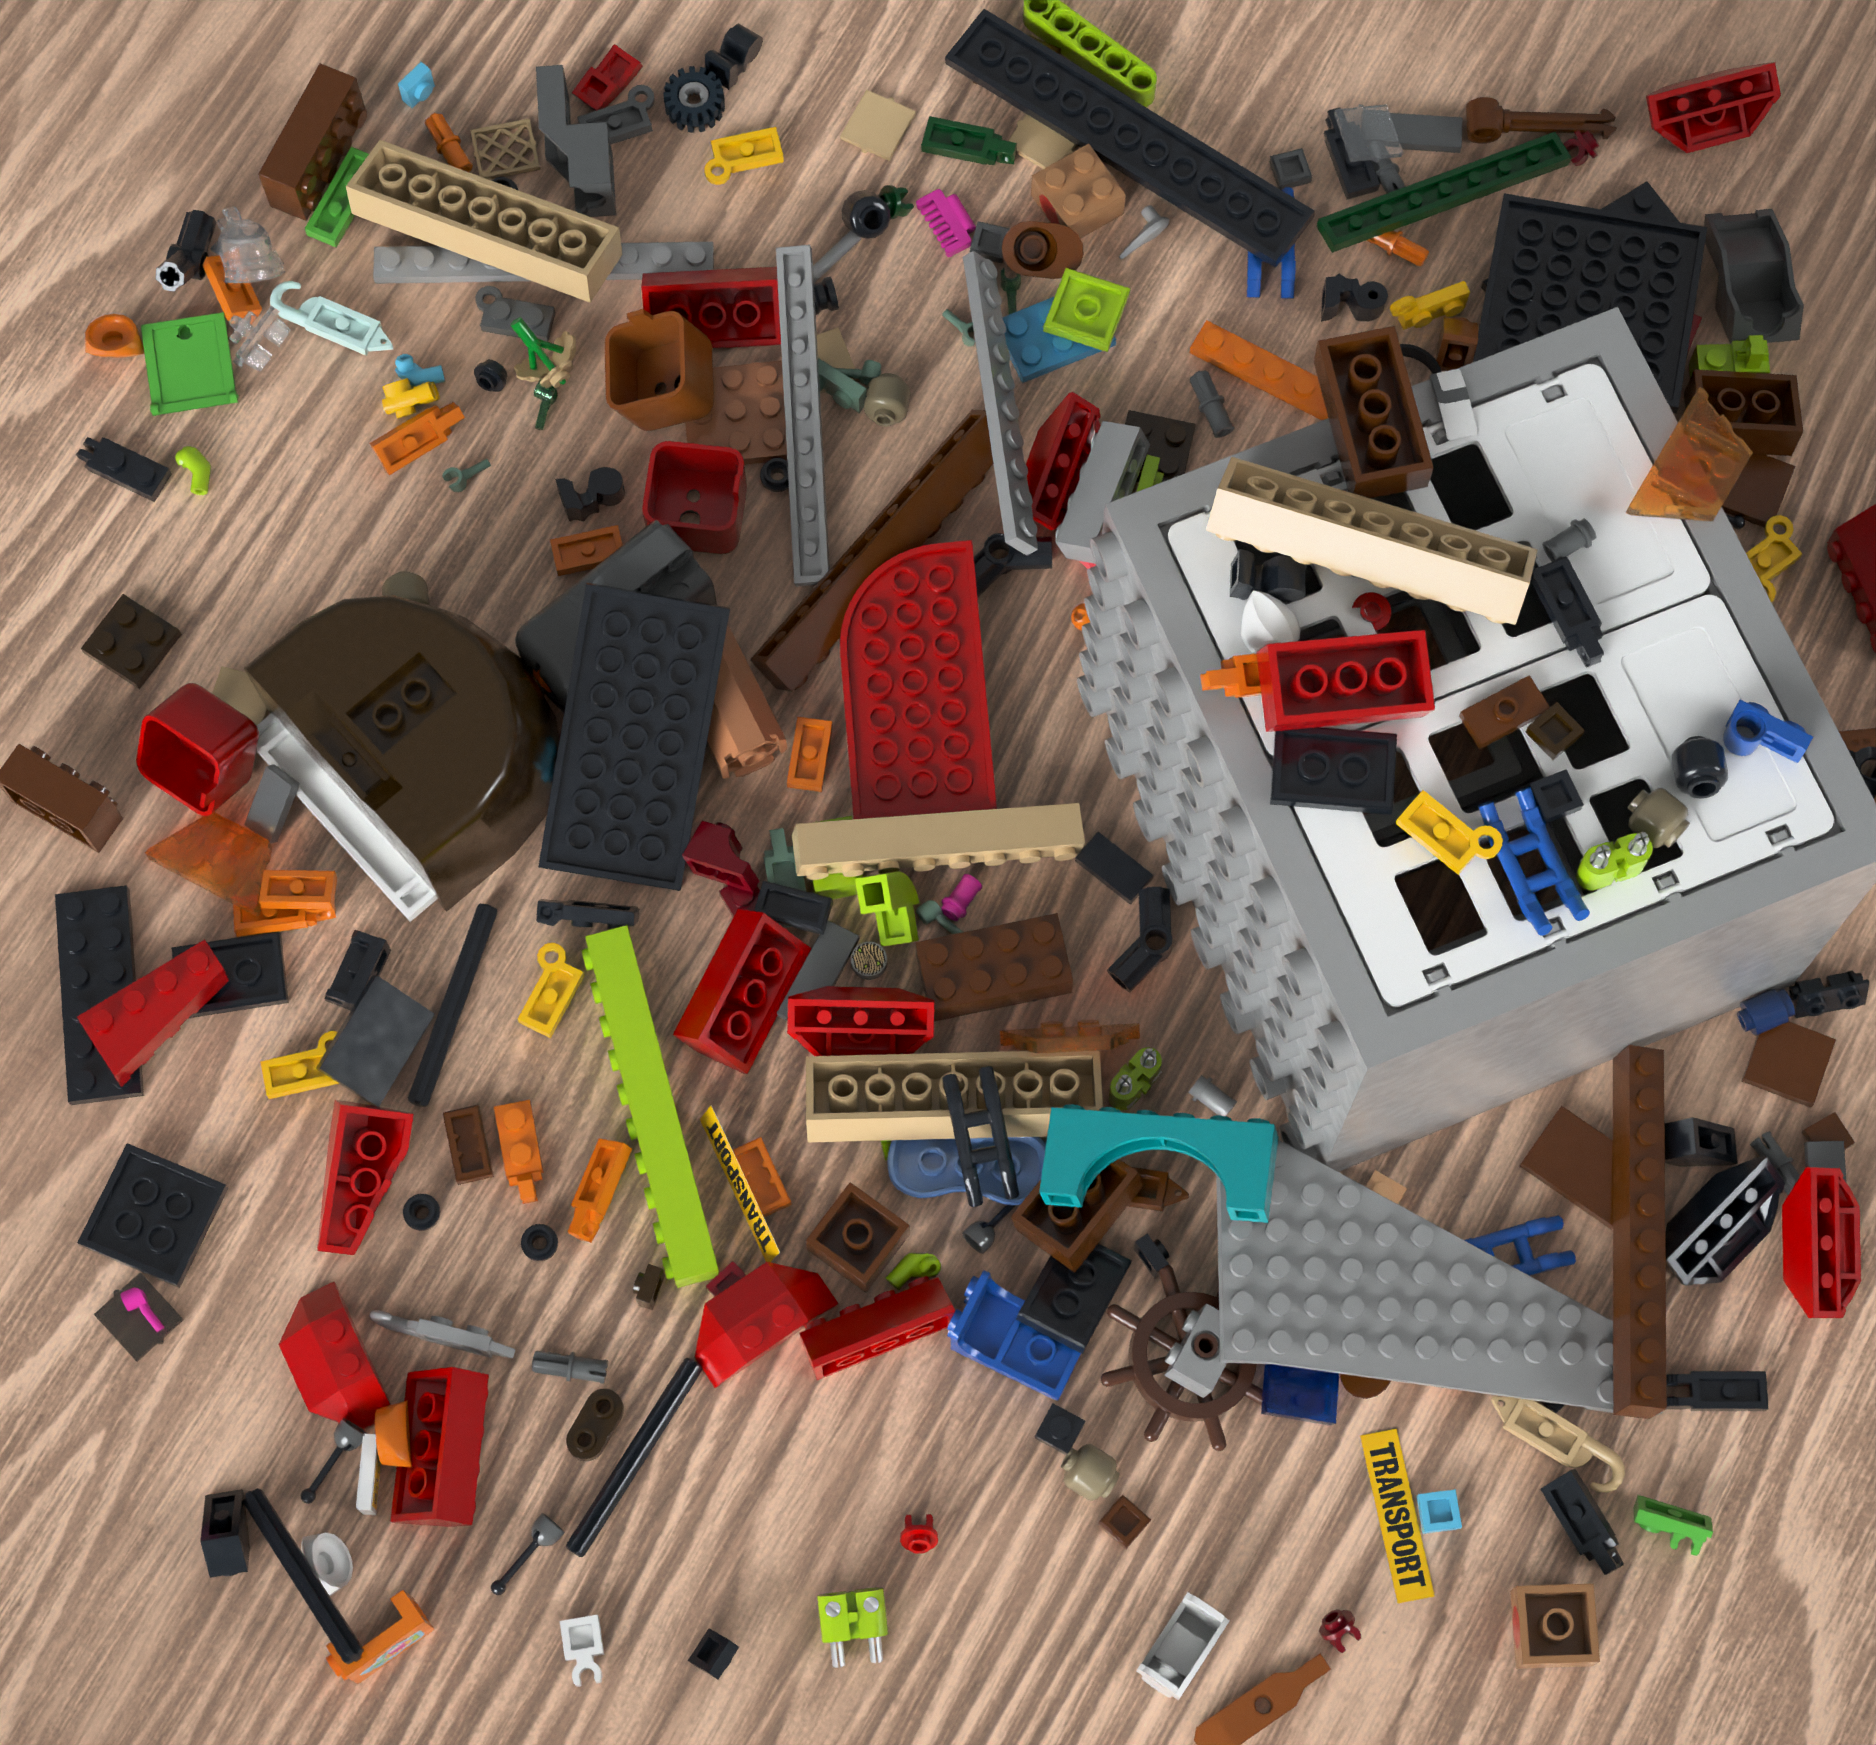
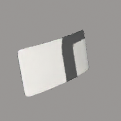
(1454, 404)

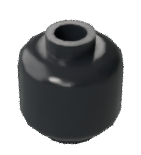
(866, 214)
(1699, 767)

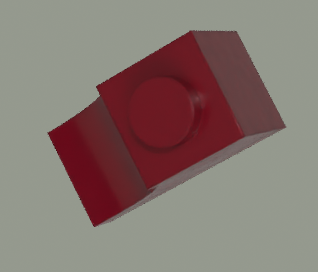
(716, 856)

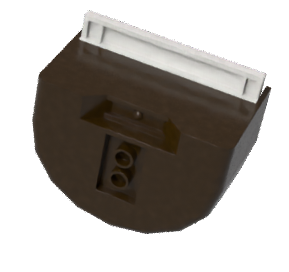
(409, 742)

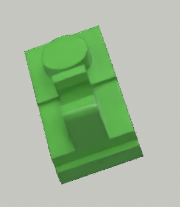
(1679, 1522)

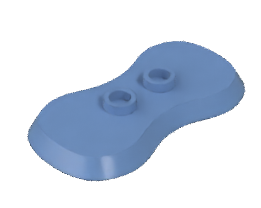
(934, 1168)

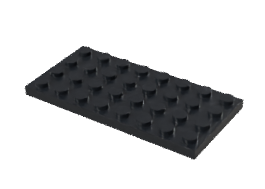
(633, 736)

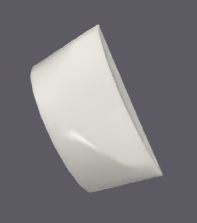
(1267, 622)
(328, 1559)

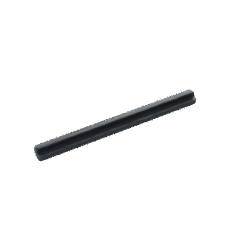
(452, 1005)
(634, 1457)
(303, 1576)

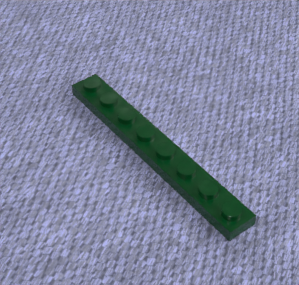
(1443, 192)

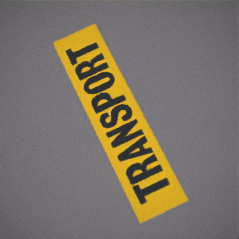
(739, 1185)
(1397, 1516)

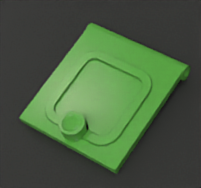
(188, 364)

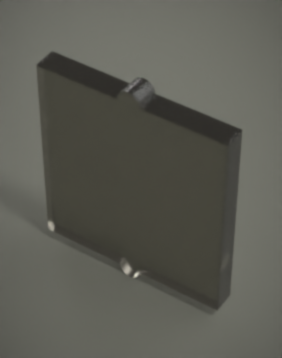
(132, 1327)

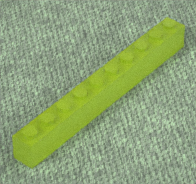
(651, 1106)

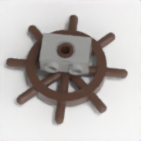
(1190, 1364)

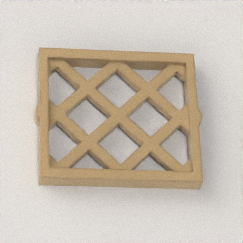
(503, 128)

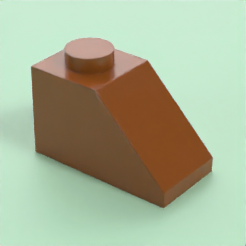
(1456, 343)

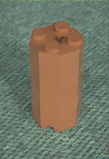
(742, 723)

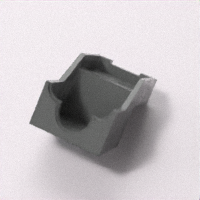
(575, 150)
(1754, 277)

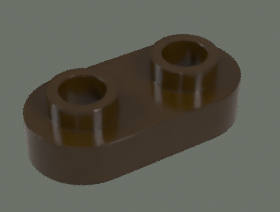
(595, 1424)

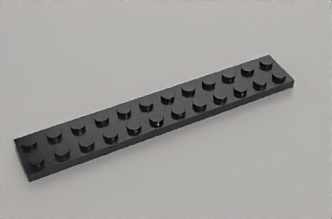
(1130, 137)

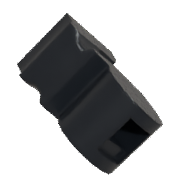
(737, 50)
(1364, 301)
(604, 488)
(1277, 577)

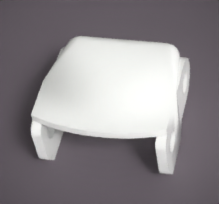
(1182, 1646)

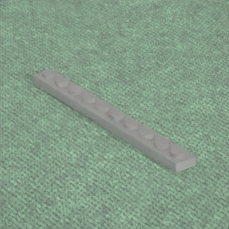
(441, 265)
(1000, 404)
(802, 414)

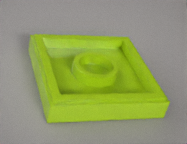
(1086, 309)

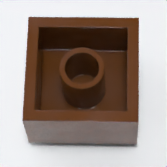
(858, 1237)

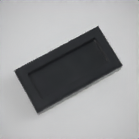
(1114, 867)
(794, 907)

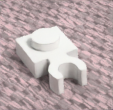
(581, 1642)

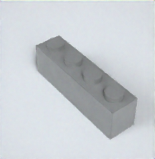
(1105, 477)

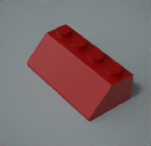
(725, 304)
(1855, 552)
(742, 990)
(878, 1327)
(445, 1447)

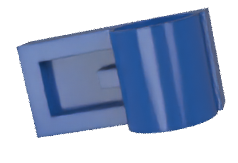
(1777, 735)

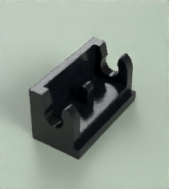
(362, 960)

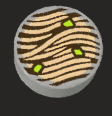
(869, 960)

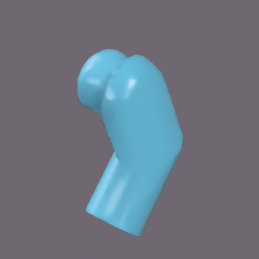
(408, 369)

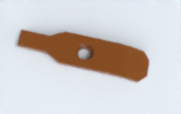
(1241, 1718)

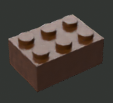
(1758, 406)
(60, 796)
(1074, 1232)

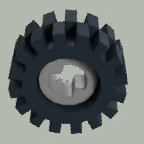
(694, 115)

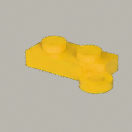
(743, 153)
(1422, 310)
(1776, 551)
(1445, 833)
(552, 992)
(296, 1071)

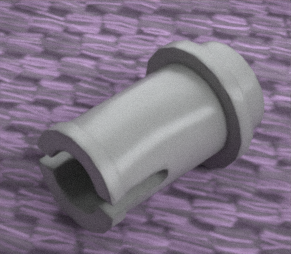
(1212, 1096)

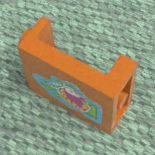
(387, 1644)

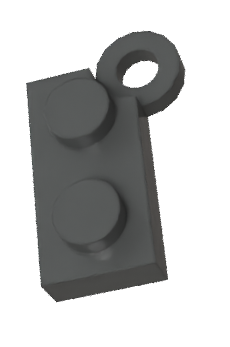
(626, 118)
(504, 311)

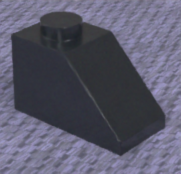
(1699, 1143)
(225, 1534)

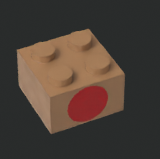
(1078, 192)
(1554, 1626)

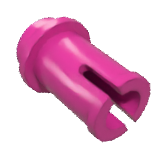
(960, 898)

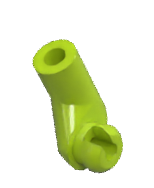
(199, 466)
(913, 1266)

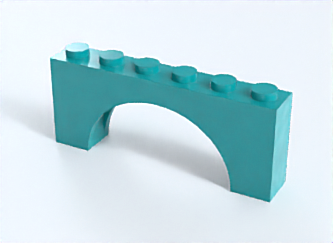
(1089, 1140)

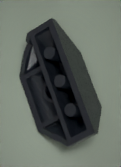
(1723, 1222)

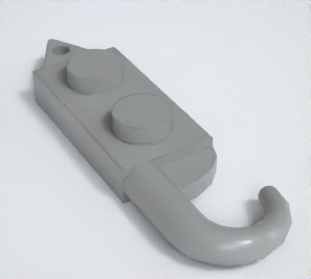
(440, 1331)

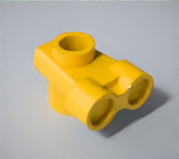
(402, 398)

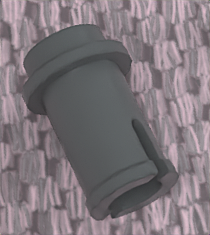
(1570, 540)

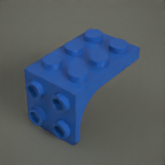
(994, 1338)

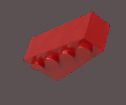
(152, 1009)

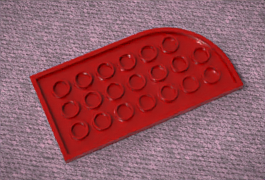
(917, 687)

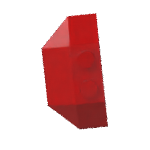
(1714, 106)
(1057, 457)
(860, 1020)
(1821, 1242)
(757, 1317)
(331, 1360)

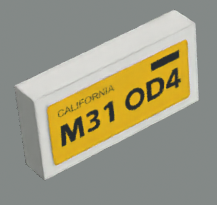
(368, 1476)

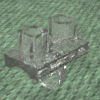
(268, 327)

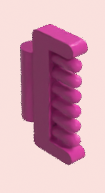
(955, 219)

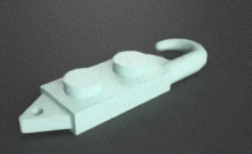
(332, 321)

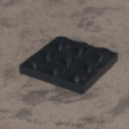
(153, 1215)

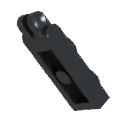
(125, 467)

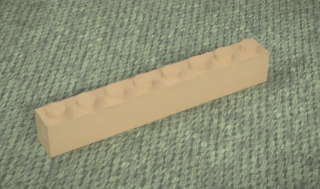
(937, 840)

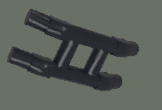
(992, 1115)

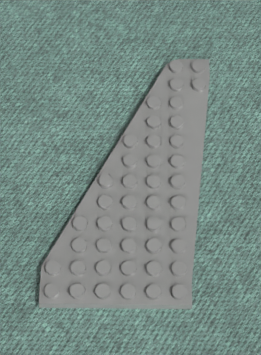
(1389, 1296)

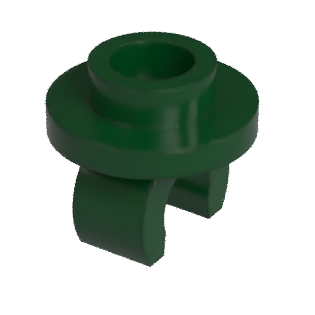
(893, 198)

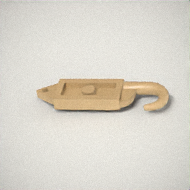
(1557, 1438)

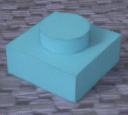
(416, 85)
(1439, 1511)

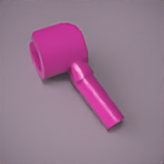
(136, 1298)

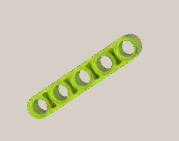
(1096, 61)

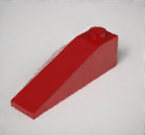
(360, 1163)

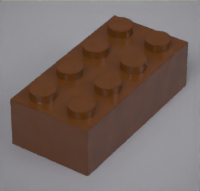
(313, 142)
(1373, 413)
(995, 967)

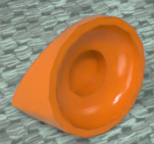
(113, 337)
(393, 1435)

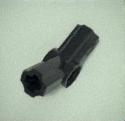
(187, 256)
(990, 569)
(1139, 958)

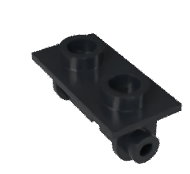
(1844, 992)

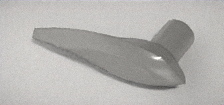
(1150, 231)

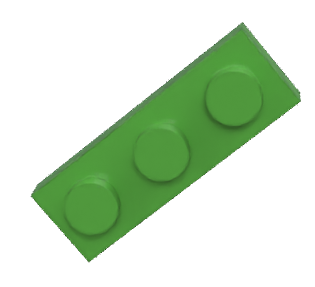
(334, 211)

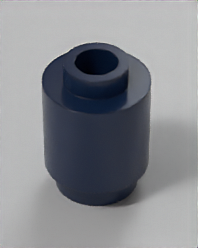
(1765, 1011)

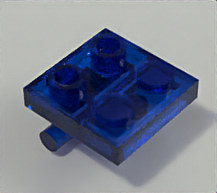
(1300, 1394)

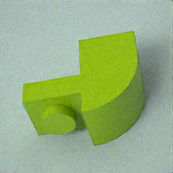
(892, 901)

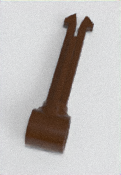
(1488, 120)

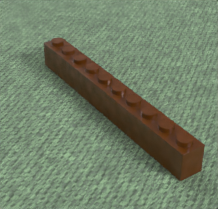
(901, 526)
(1639, 1234)

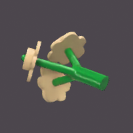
(534, 369)

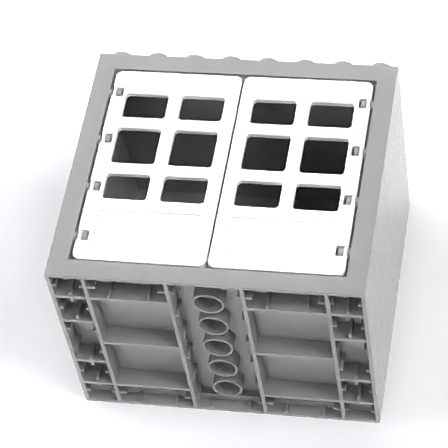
(1308, 897)

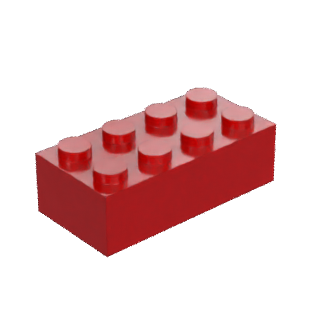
(1345, 680)

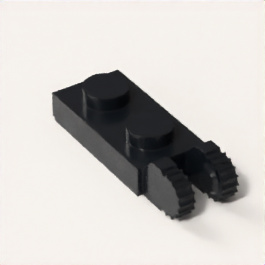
(1720, 1391)

